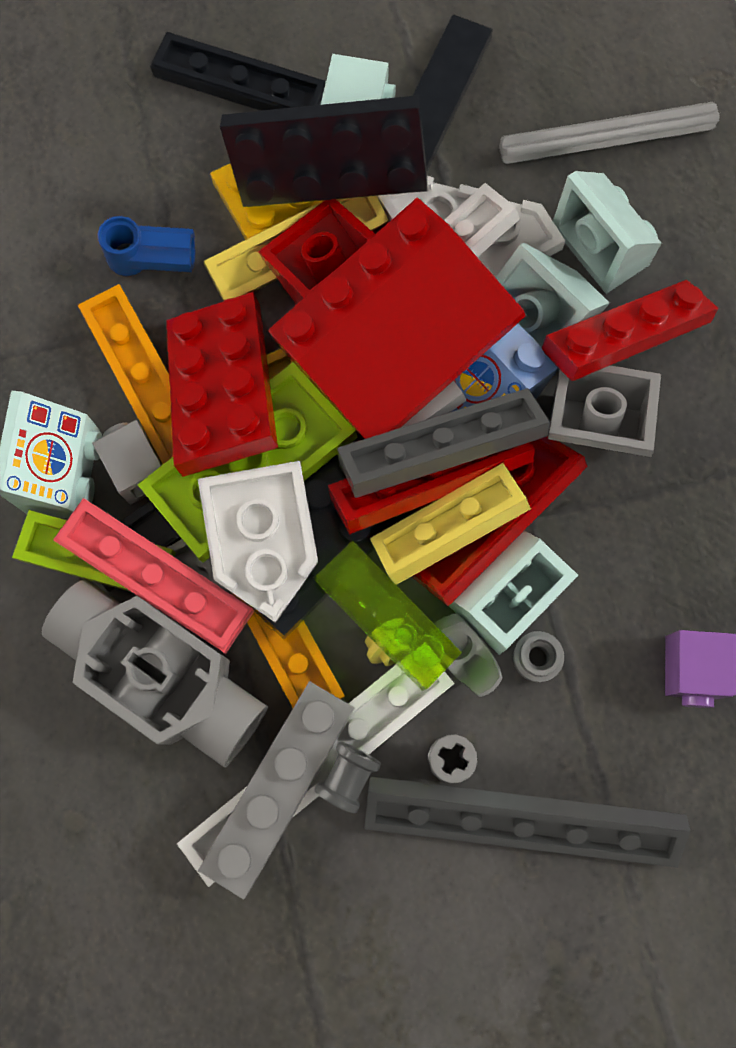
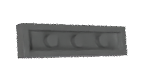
(442, 442)

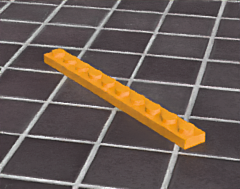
(147, 388)

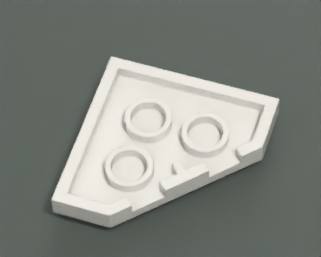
(532, 228)

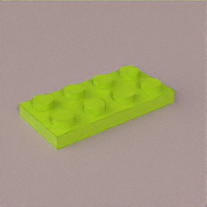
(306, 432)

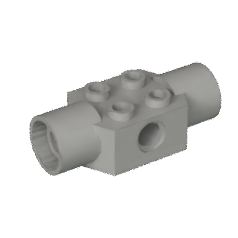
(152, 672)

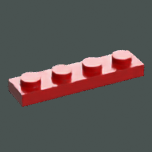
(628, 329)
(401, 498)

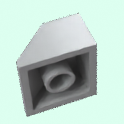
(607, 410)

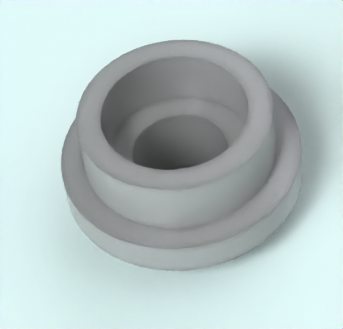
(552, 649)

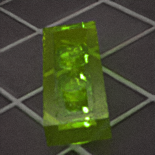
(387, 616)

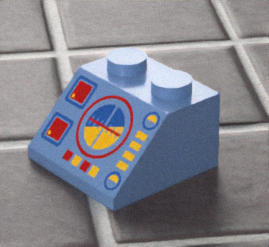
(505, 368)

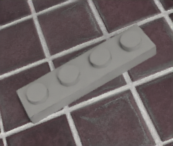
(276, 790)

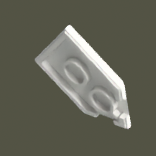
(259, 534)

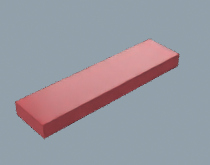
(154, 575)

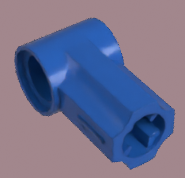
(149, 249)

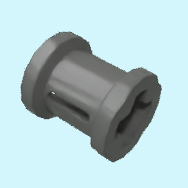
(347, 777)

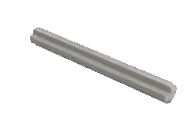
(608, 132)

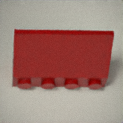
(397, 321)

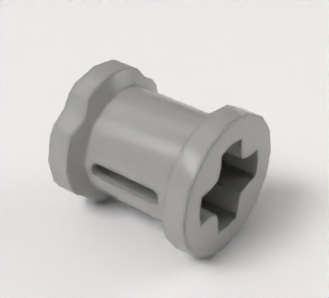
(466, 754)

